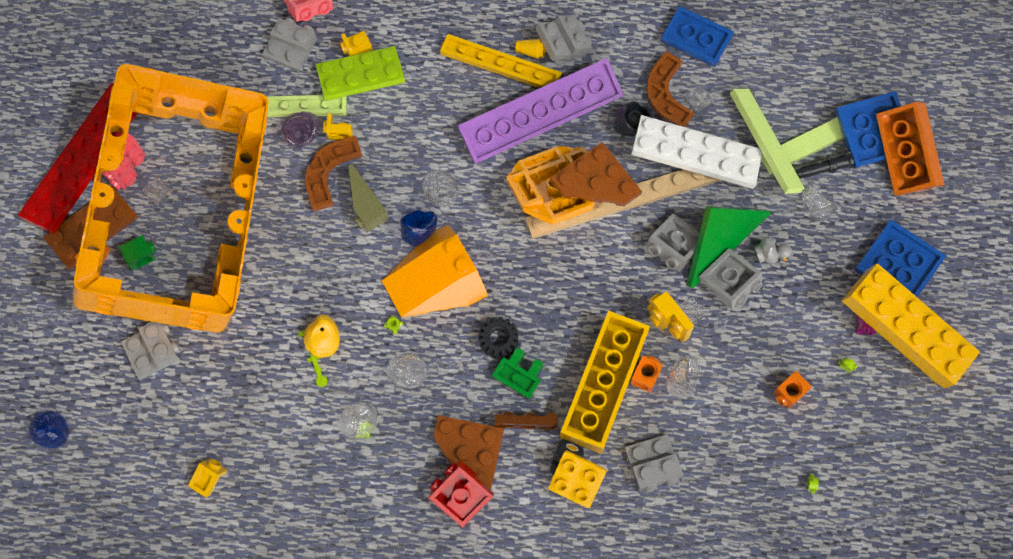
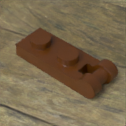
(526, 421)

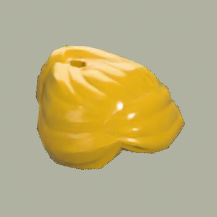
(322, 342)

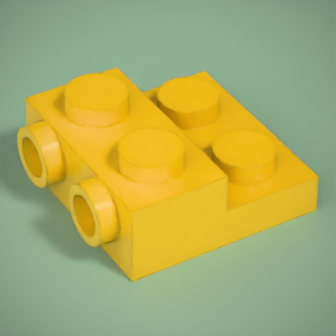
(666, 313)

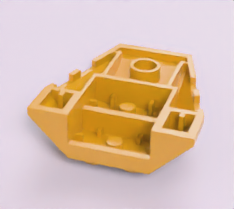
(435, 277)

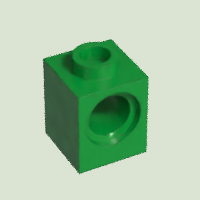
(138, 252)

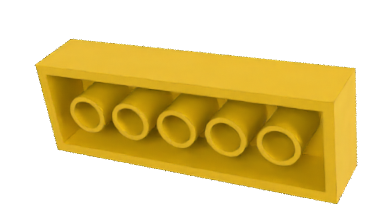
(910, 326)
(604, 382)

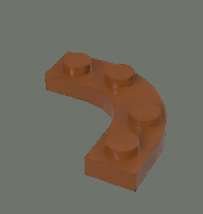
(659, 94)
(321, 166)

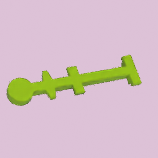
(321, 381)

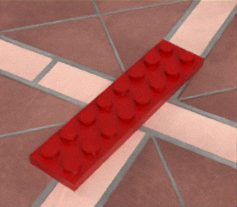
(70, 172)

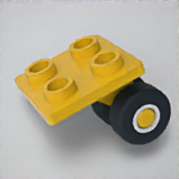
(575, 476)

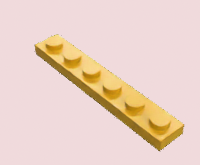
(498, 62)

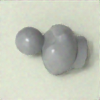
(767, 251)

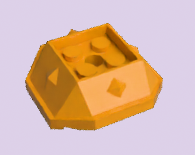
(537, 194)

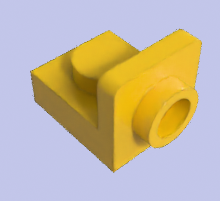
(355, 44)
(336, 131)
(206, 477)

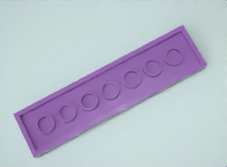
(540, 110)

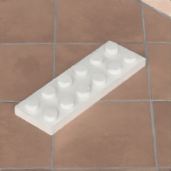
(697, 152)

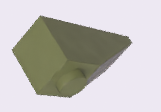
(366, 206)

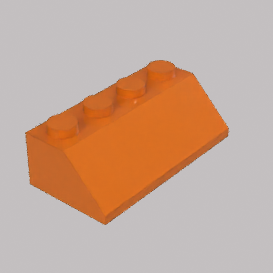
(910, 149)

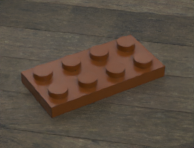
(68, 237)

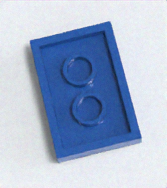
(697, 36)

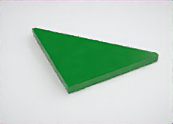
(722, 230)

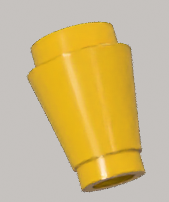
(532, 48)

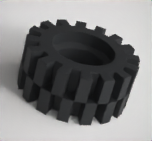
(498, 325)

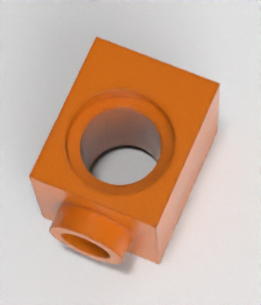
(644, 382)
(796, 382)

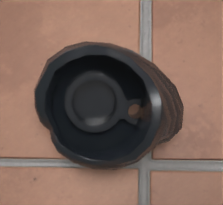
(629, 117)

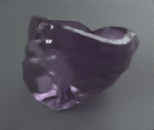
(295, 129)

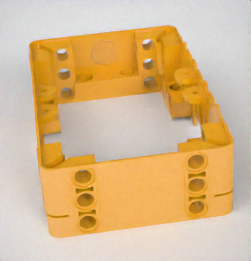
(236, 112)

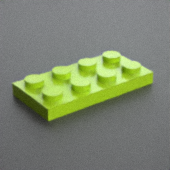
(360, 73)

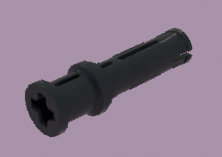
(829, 164)

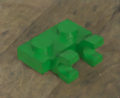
(517, 378)

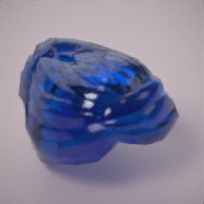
(418, 226)
(49, 430)

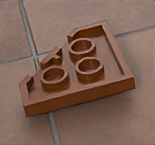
(596, 178)
(471, 443)

